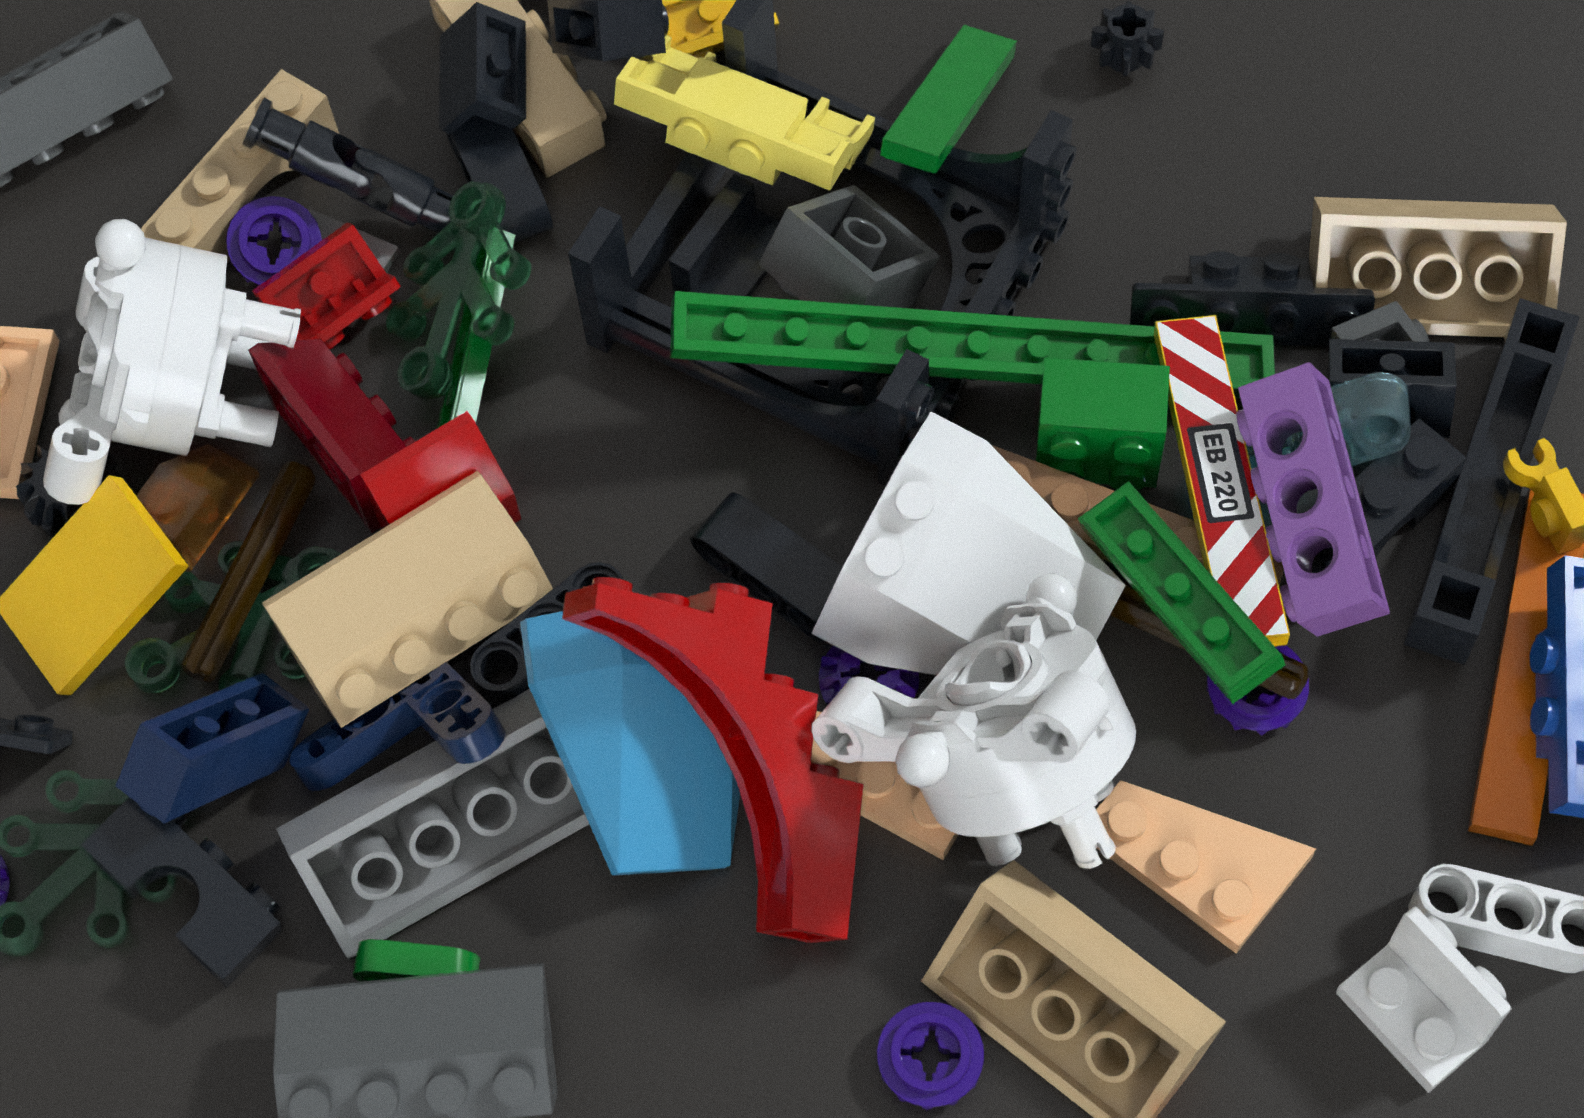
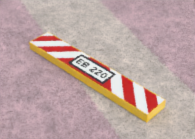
(1219, 471)

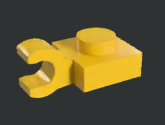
(1556, 502)

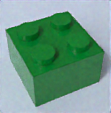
(1103, 420)

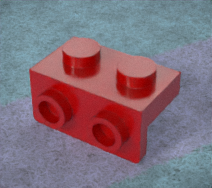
(331, 286)

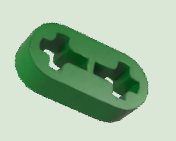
(397, 959)

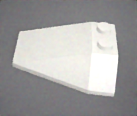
(950, 553)

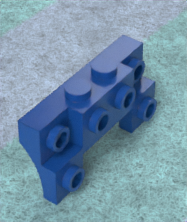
(1559, 701)

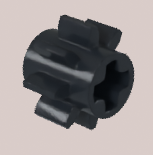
(1127, 38)

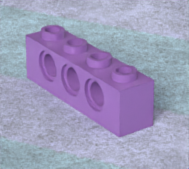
(1351, 585)

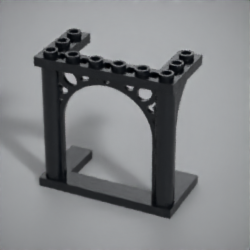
(1007, 193)

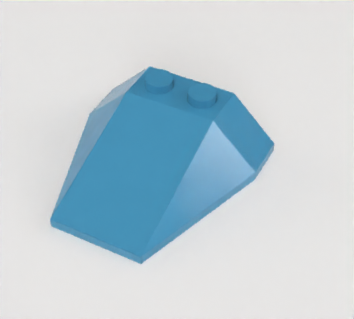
(632, 751)

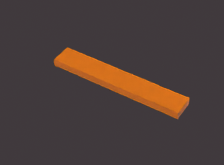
(1509, 773)

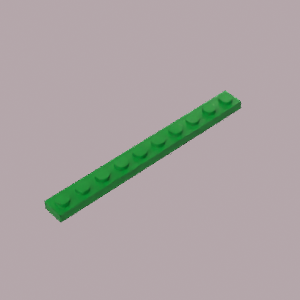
(954, 342)

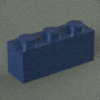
(211, 747)

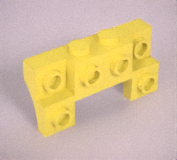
(740, 118)

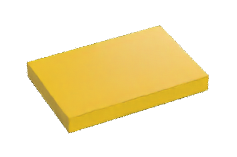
(90, 585)

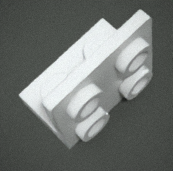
(1426, 999)

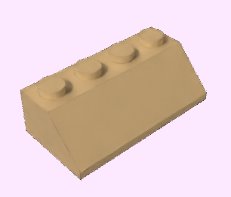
(1441, 260)
(408, 598)
(1070, 998)

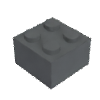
(847, 253)

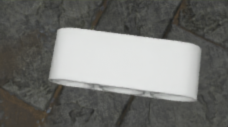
(1478, 929)

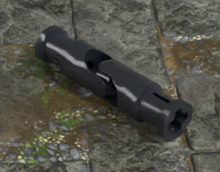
(350, 168)

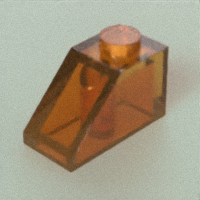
(196, 497)

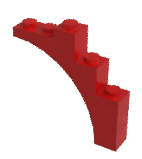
(797, 811)

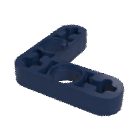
(437, 702)

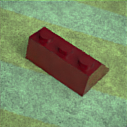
(330, 414)

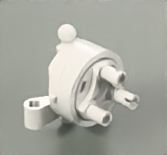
(157, 357)
(1004, 733)

